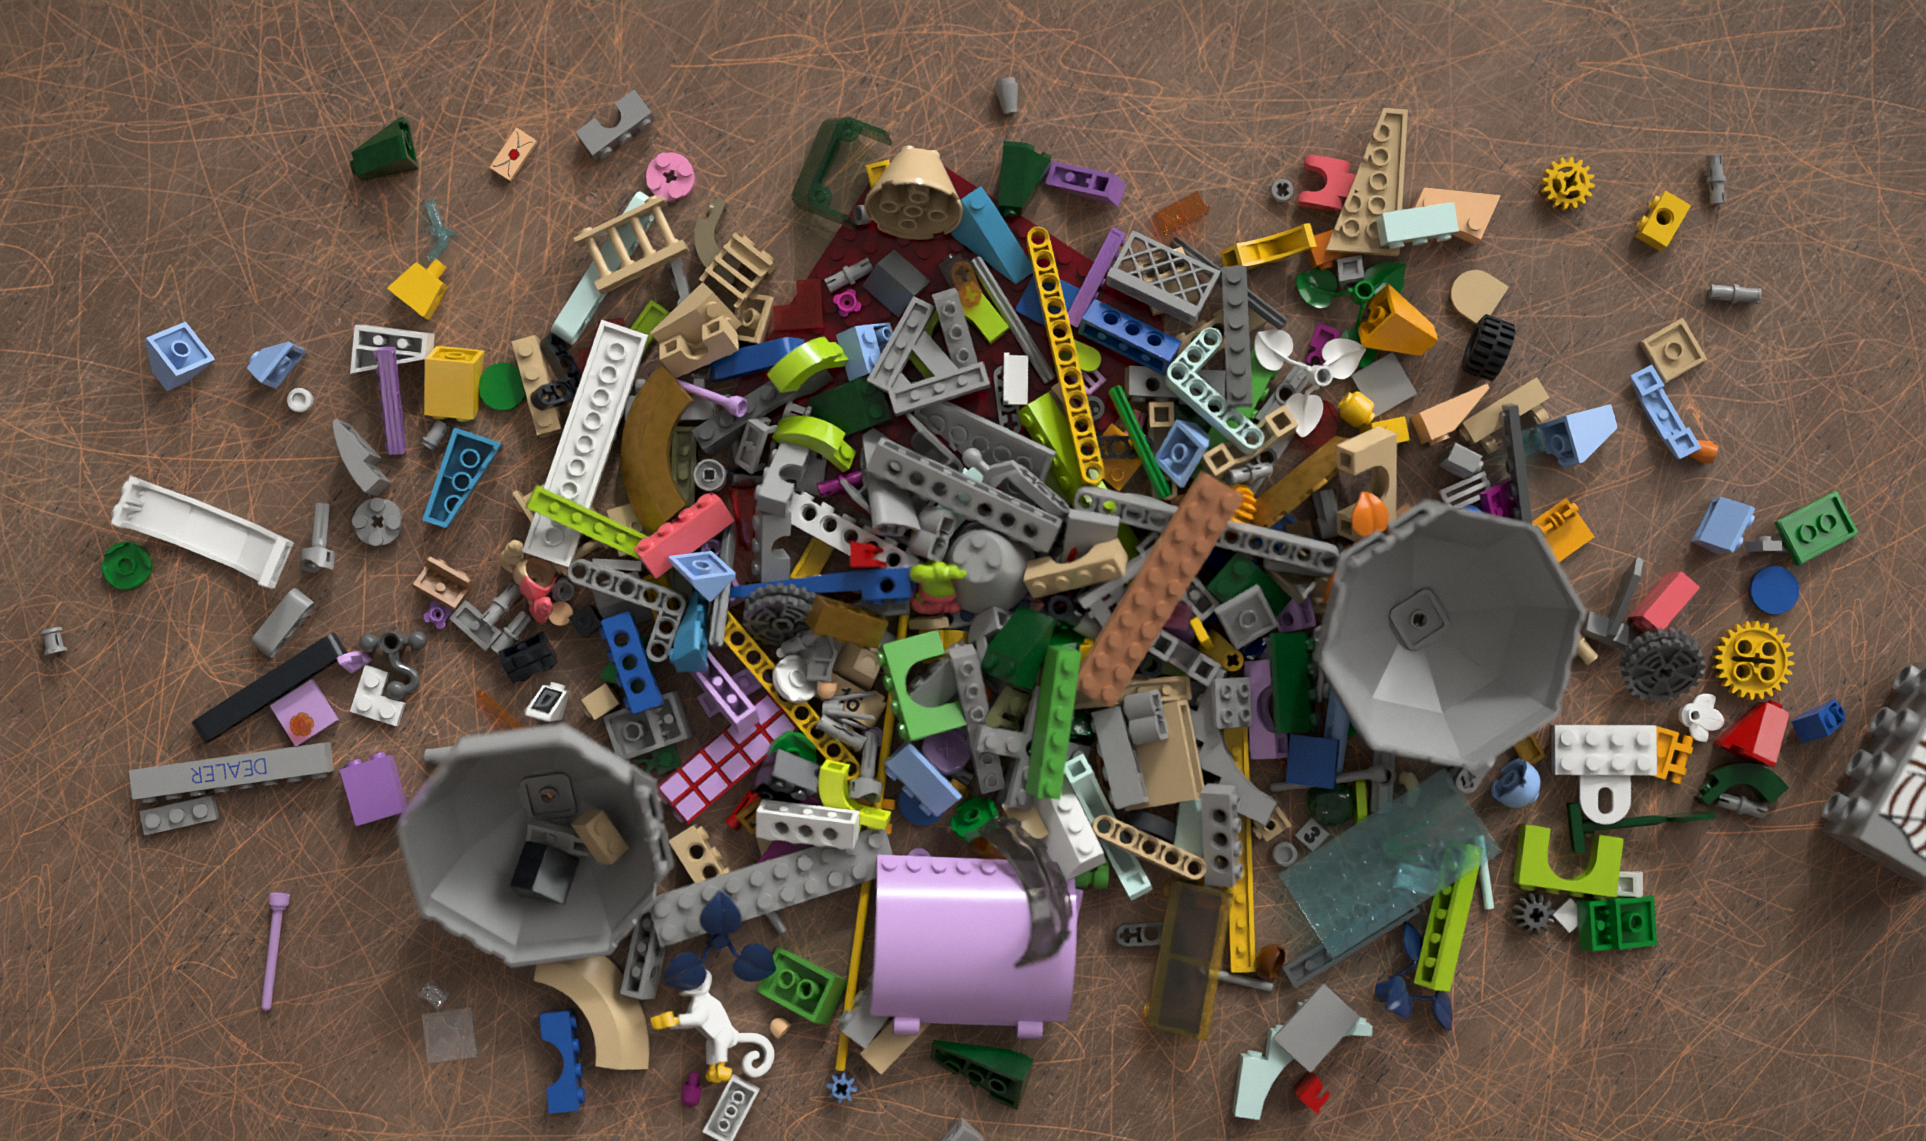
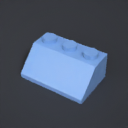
(921, 780)

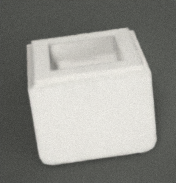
(1630, 884)

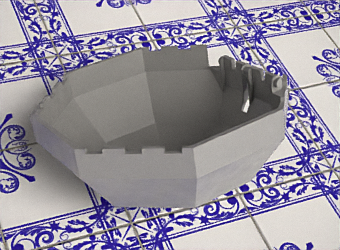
(1487, 650)
(472, 823)

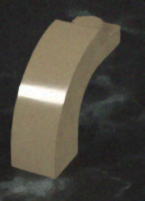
(706, 241)

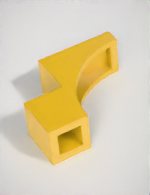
(1269, 249)

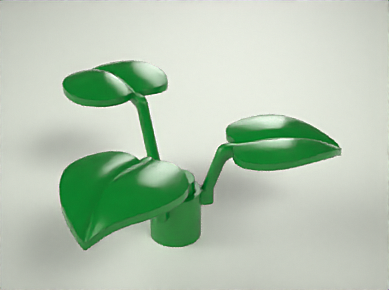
(1319, 287)

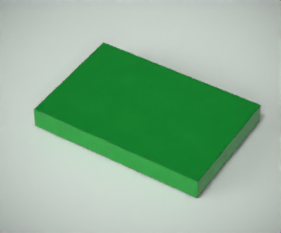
(1816, 528)

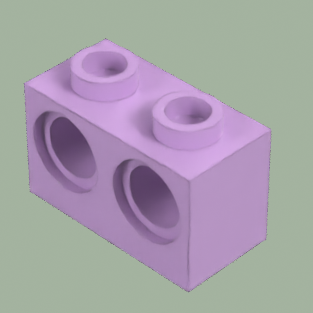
(1296, 616)

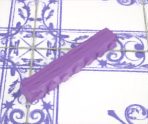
(1096, 276)
(390, 400)

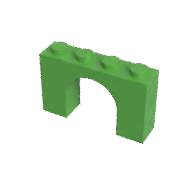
(914, 720)

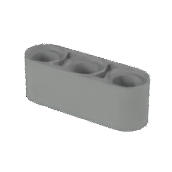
(282, 622)

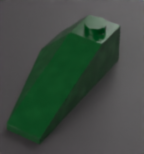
(996, 1070)

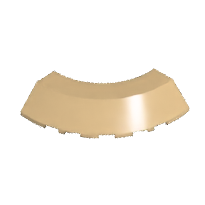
(614, 1017)

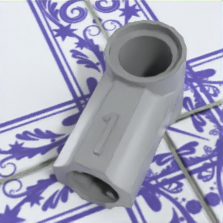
(1326, 514)

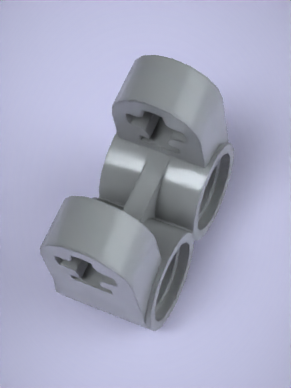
(1470, 776)

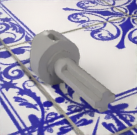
(318, 555)
(865, 785)

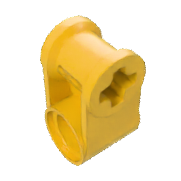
(1221, 651)

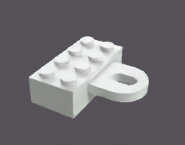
(1604, 759)

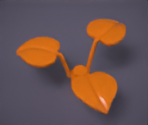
(1367, 517)

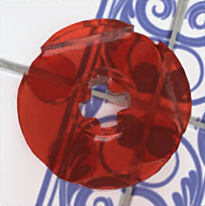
(1327, 427)

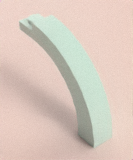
(1094, 805)

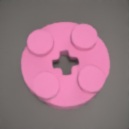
(664, 164)

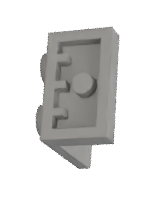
(1231, 702)

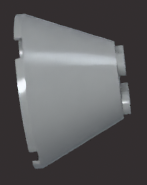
(992, 565)

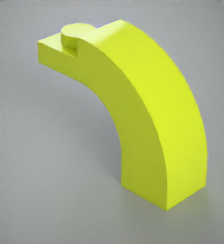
(834, 794)

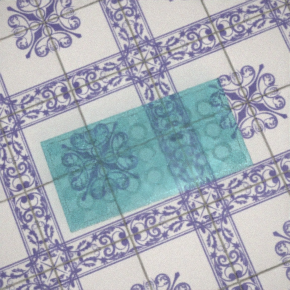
(1389, 863)

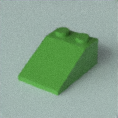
(803, 986)

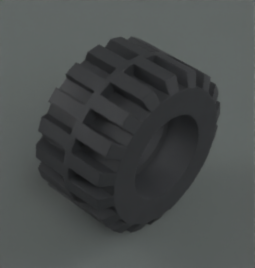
(1488, 347)

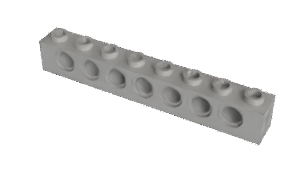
(956, 483)

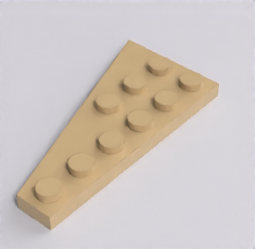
(1374, 189)

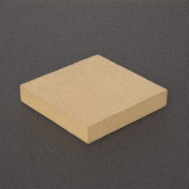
(1673, 350)

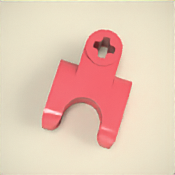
(1336, 183)

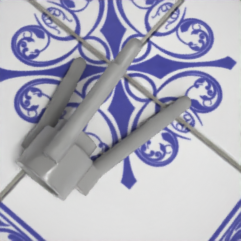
(836, 711)

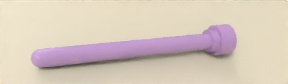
(734, 405)
(278, 904)

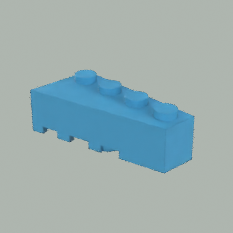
(460, 472)

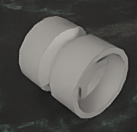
(710, 476)

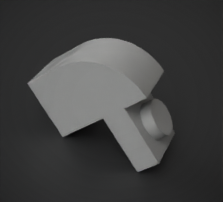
(986, 627)

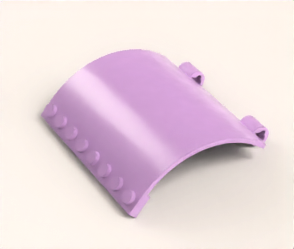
(952, 946)

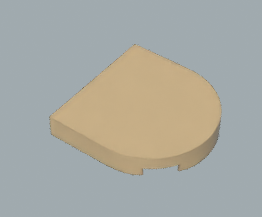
(1476, 294)

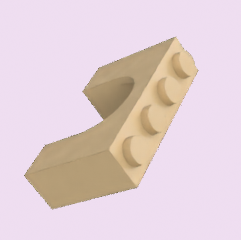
(1368, 450)

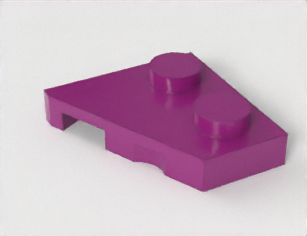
(1497, 500)

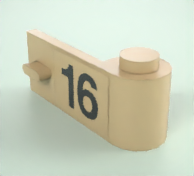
(868, 705)

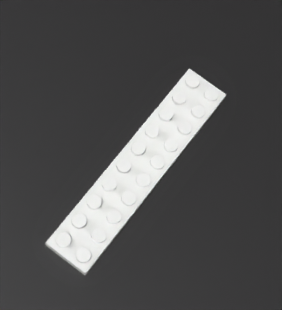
(588, 436)

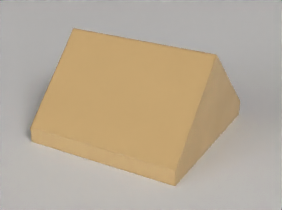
(755, 318)

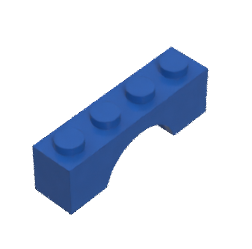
(559, 1029)

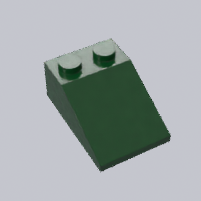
(852, 407)
(1240, 575)
(1019, 648)

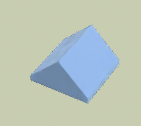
(704, 572)

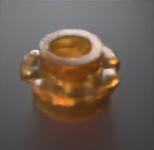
(295, 724)

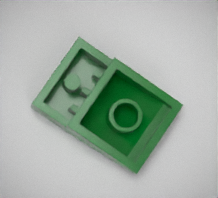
(1616, 923)

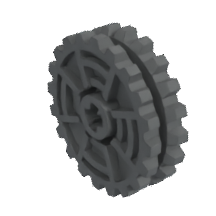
(777, 613)
(1662, 665)

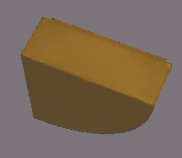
(964, 791)

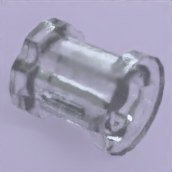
(434, 995)

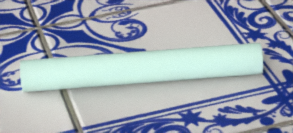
(1486, 886)

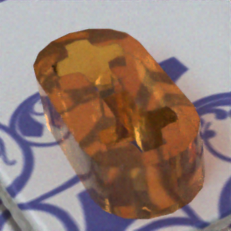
(972, 283)

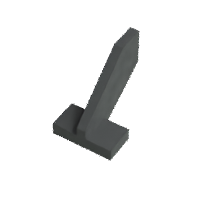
(1611, 629)

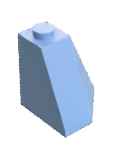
(1578, 434)

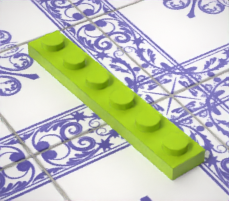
(584, 520)

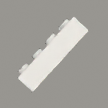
(731, 1109)

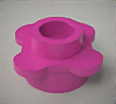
(849, 296)

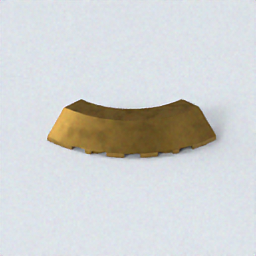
(648, 447)
(1297, 485)

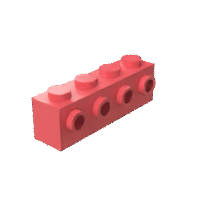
(684, 533)

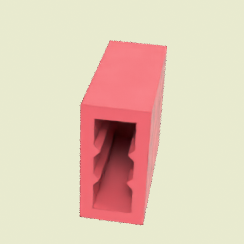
(1663, 602)

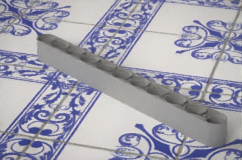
(1239, 543)

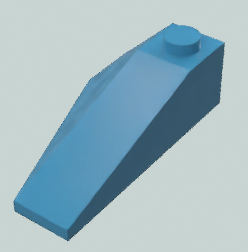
(990, 237)
(692, 637)

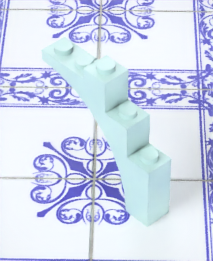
(1259, 1072)

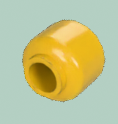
(1356, 409)

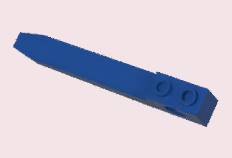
(868, 581)

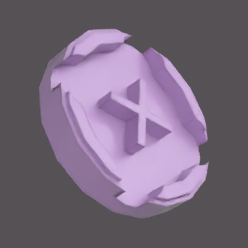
(946, 751)

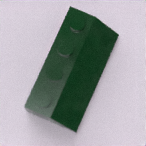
(1293, 682)

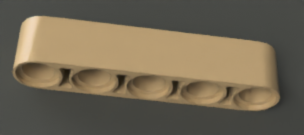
(1160, 848)

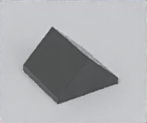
(895, 283)

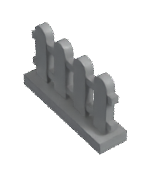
(1092, 597)

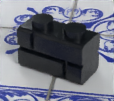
(528, 657)

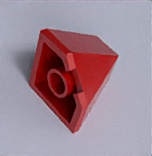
(1756, 734)

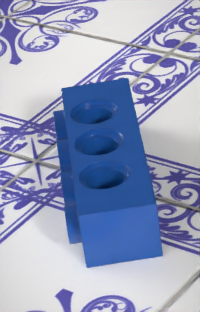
(1129, 337)
(651, 695)

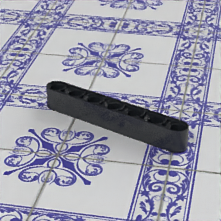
(269, 688)

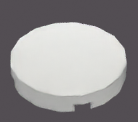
(790, 680)

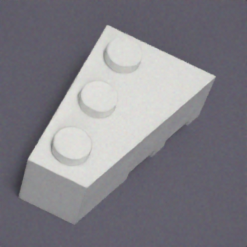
(409, 346)

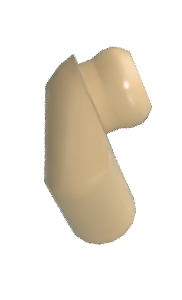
(1408, 780)

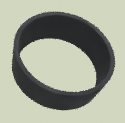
(1152, 825)

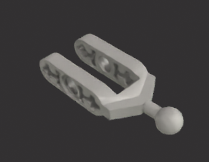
(1023, 479)

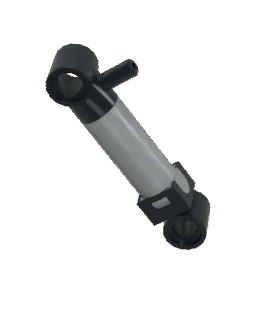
(1077, 619)

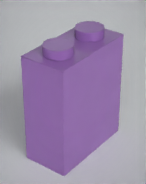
(373, 788)

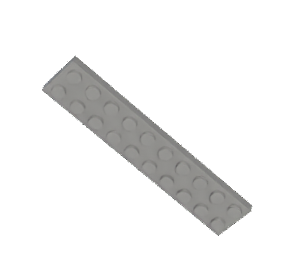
(770, 884)

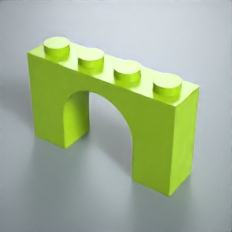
(983, 318)
(1598, 878)

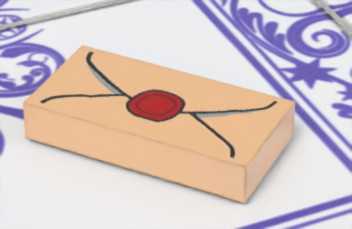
(513, 154)

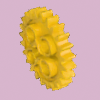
(1754, 638)

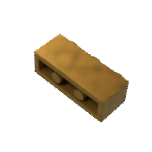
(846, 622)

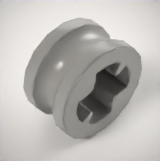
(1289, 191)

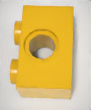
(1673, 212)

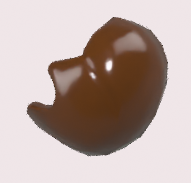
(1269, 961)

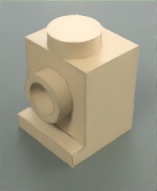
(1280, 825)

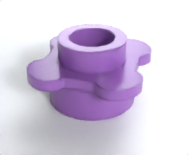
(440, 621)

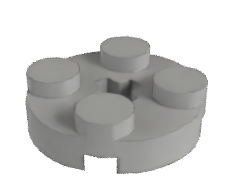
(364, 522)

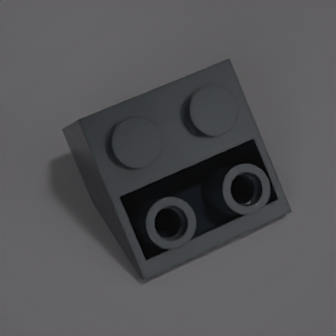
(786, 778)

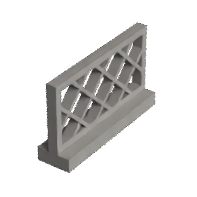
(1155, 296)

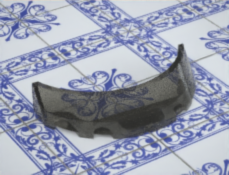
(1043, 884)

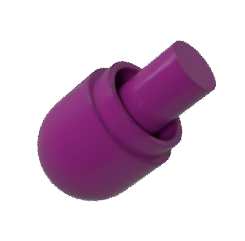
(691, 1090)

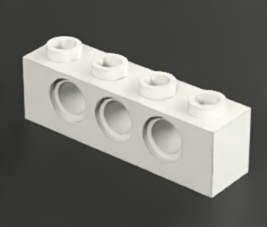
(818, 818)

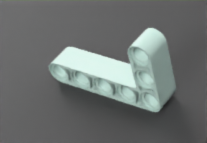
(1209, 395)

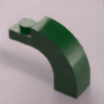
(1760, 780)

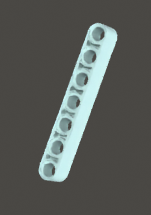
(586, 297)

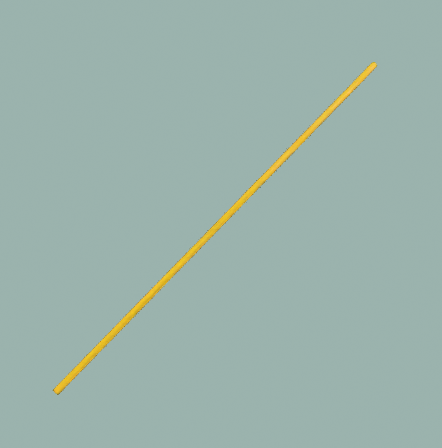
(866, 886)

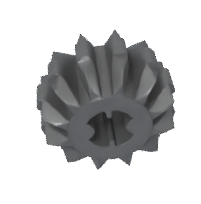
(1527, 907)

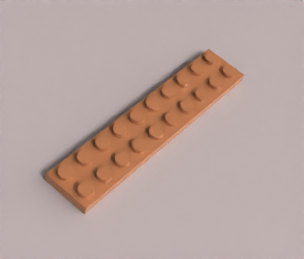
(1157, 588)

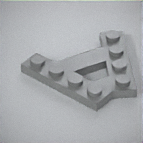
(947, 381)

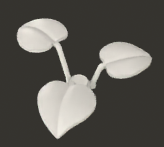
(1340, 360)

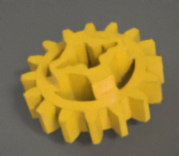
(1575, 188)

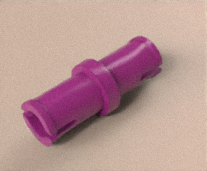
(834, 485)

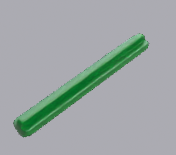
(1139, 442)

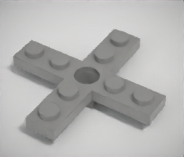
(1014, 744)

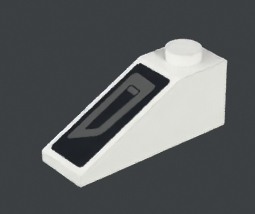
(549, 702)

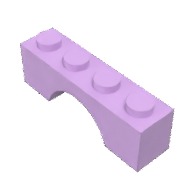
(1263, 740)

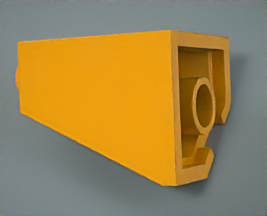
(1396, 325)

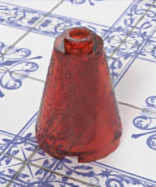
(743, 509)

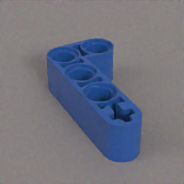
(753, 359)

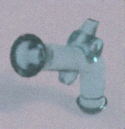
(437, 230)

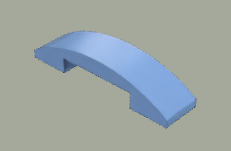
(1662, 413)

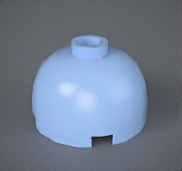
(1518, 785)

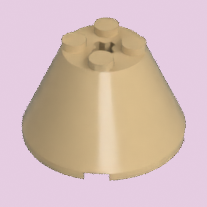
(914, 197)

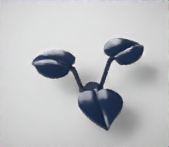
(718, 919)
(1395, 990)

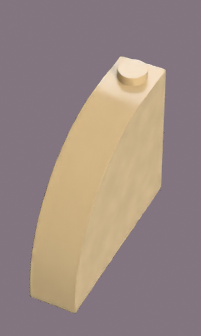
(1171, 764)

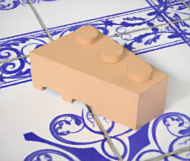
(1471, 209)

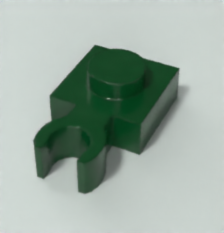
(663, 759)

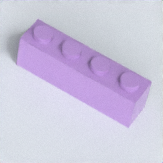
(726, 695)

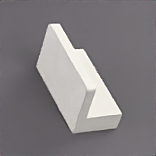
(1015, 380)

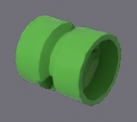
(1096, 877)

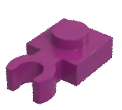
(1321, 335)

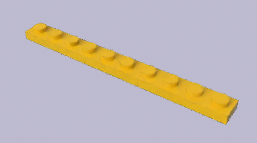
(1242, 907)

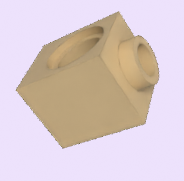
(601, 702)

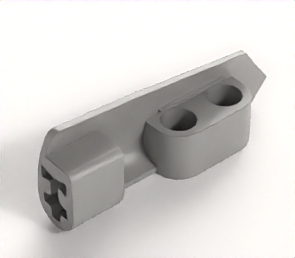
(889, 505)

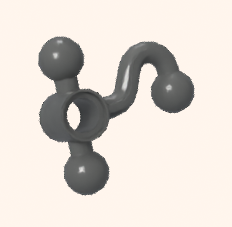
(416, 640)

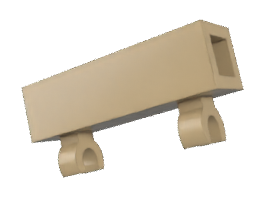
(1488, 419)

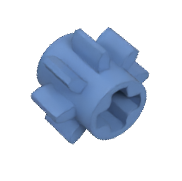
(842, 1080)

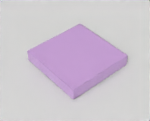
(309, 700)

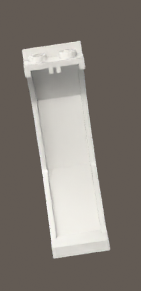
(202, 530)

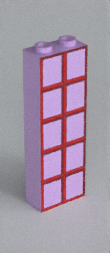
(723, 762)

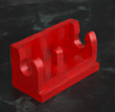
(863, 556)
(1308, 1088)

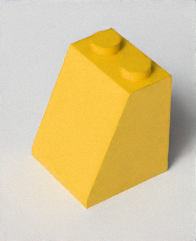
(452, 383)

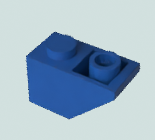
(1819, 721)

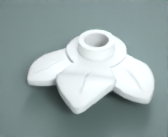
(1704, 717)

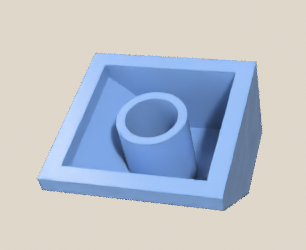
(177, 355)
(275, 363)
(1182, 451)

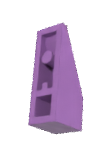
(1086, 183)

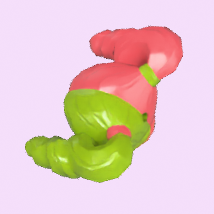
(935, 588)

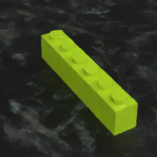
(1445, 933)

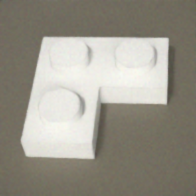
(370, 699)

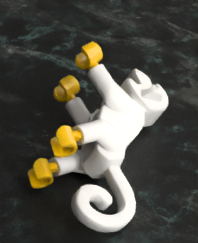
(712, 1022)

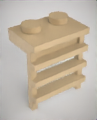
(744, 251)

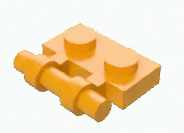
(1666, 745)

